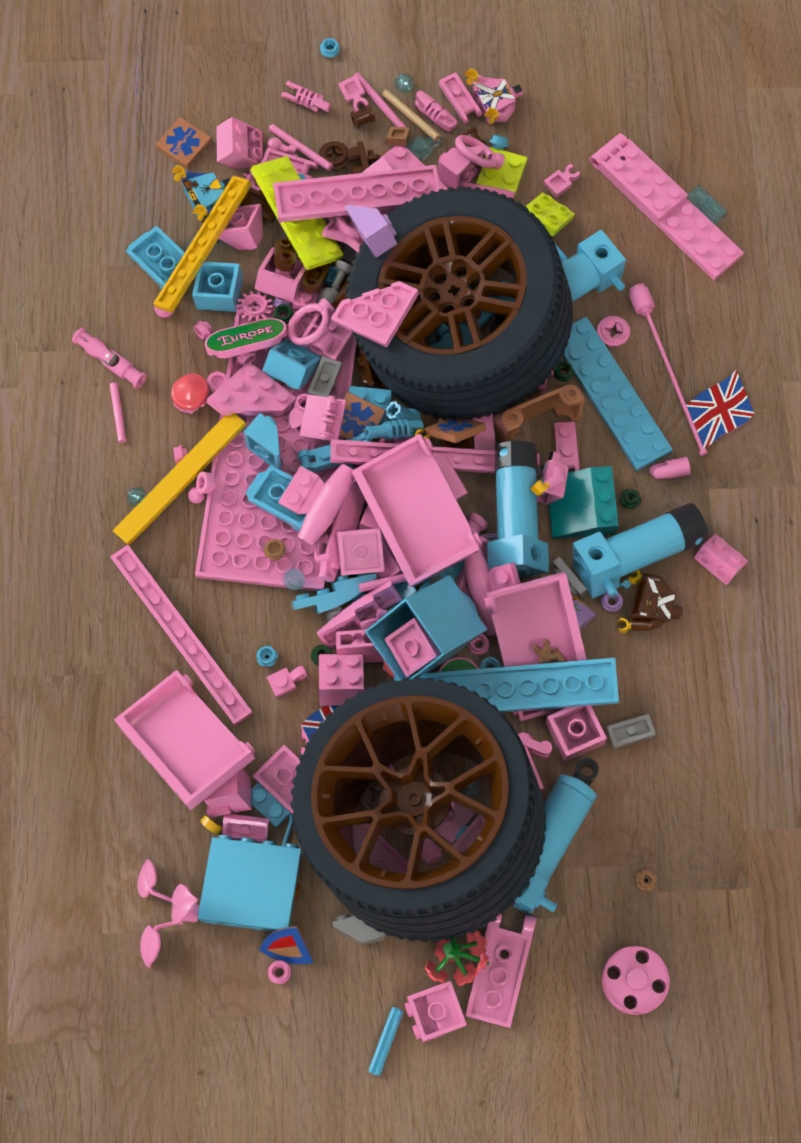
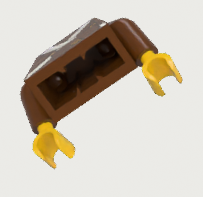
(651, 603)

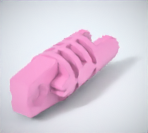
(306, 98)
(434, 111)

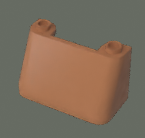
(561, 398)

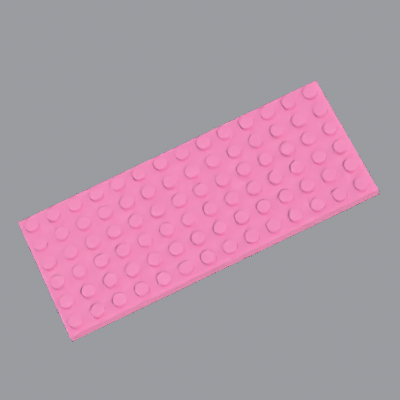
(237, 529)

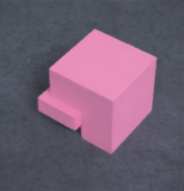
(232, 795)

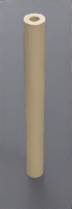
(411, 115)

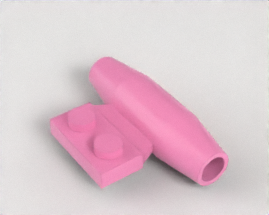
(317, 500)
(483, 580)

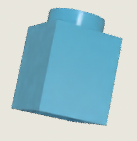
(444, 613)

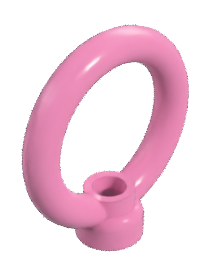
(493, 160)
(324, 309)

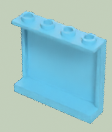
(249, 884)

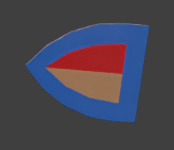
(287, 946)

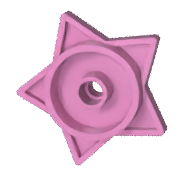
(343, 230)

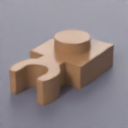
(548, 655)

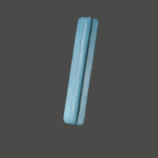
(385, 1041)

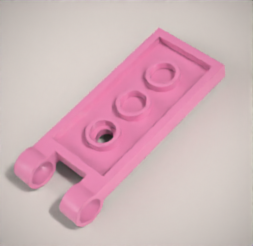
(498, 986)

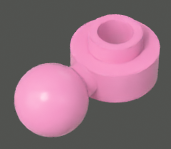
(204, 485)

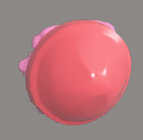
(190, 393)

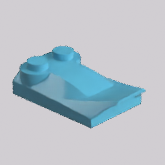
(156, 255)
(267, 491)

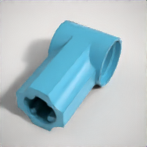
(397, 411)

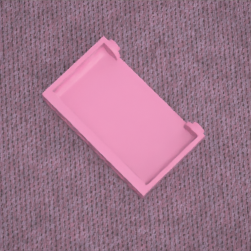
(416, 510)
(530, 614)
(184, 740)

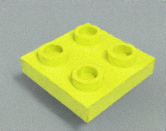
(550, 213)

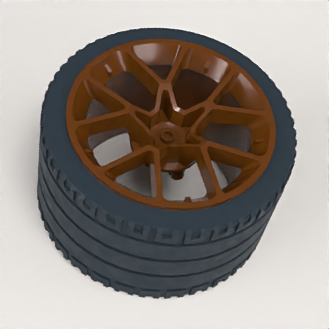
(357, 747)

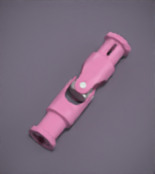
(98, 350)

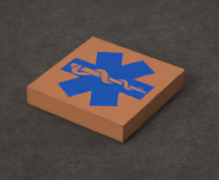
(183, 143)
(358, 415)
(455, 429)

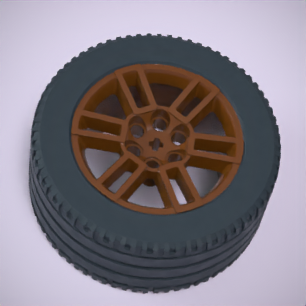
(439, 241)

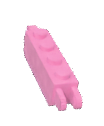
(345, 520)

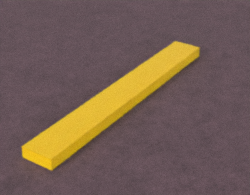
(202, 244)
(179, 478)

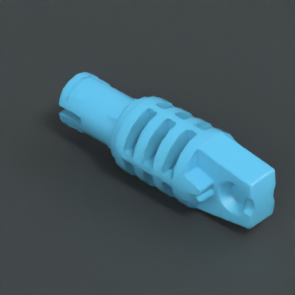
(394, 429)

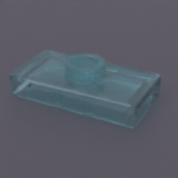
(706, 204)

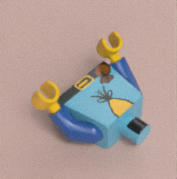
(201, 189)

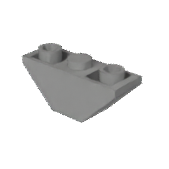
(357, 930)

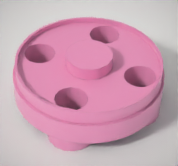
(635, 980)

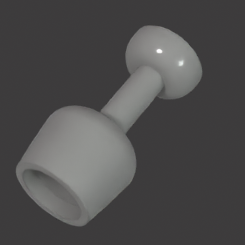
(330, 293)

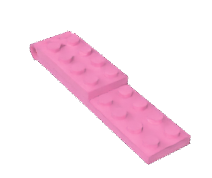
(665, 205)

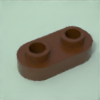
(284, 255)
(314, 279)

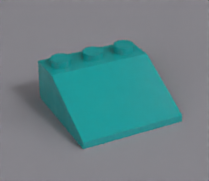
(586, 505)

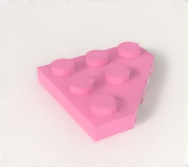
(377, 312)
(251, 393)

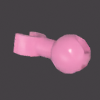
(276, 144)

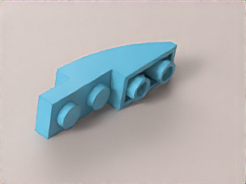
(343, 591)

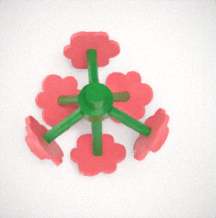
(453, 952)

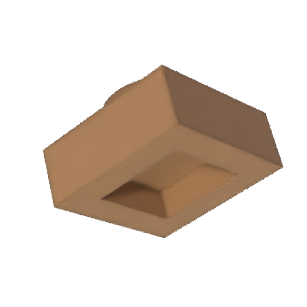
(398, 136)

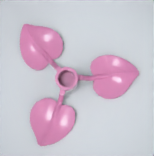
(183, 909)

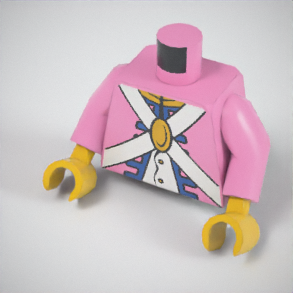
(493, 96)
(550, 479)

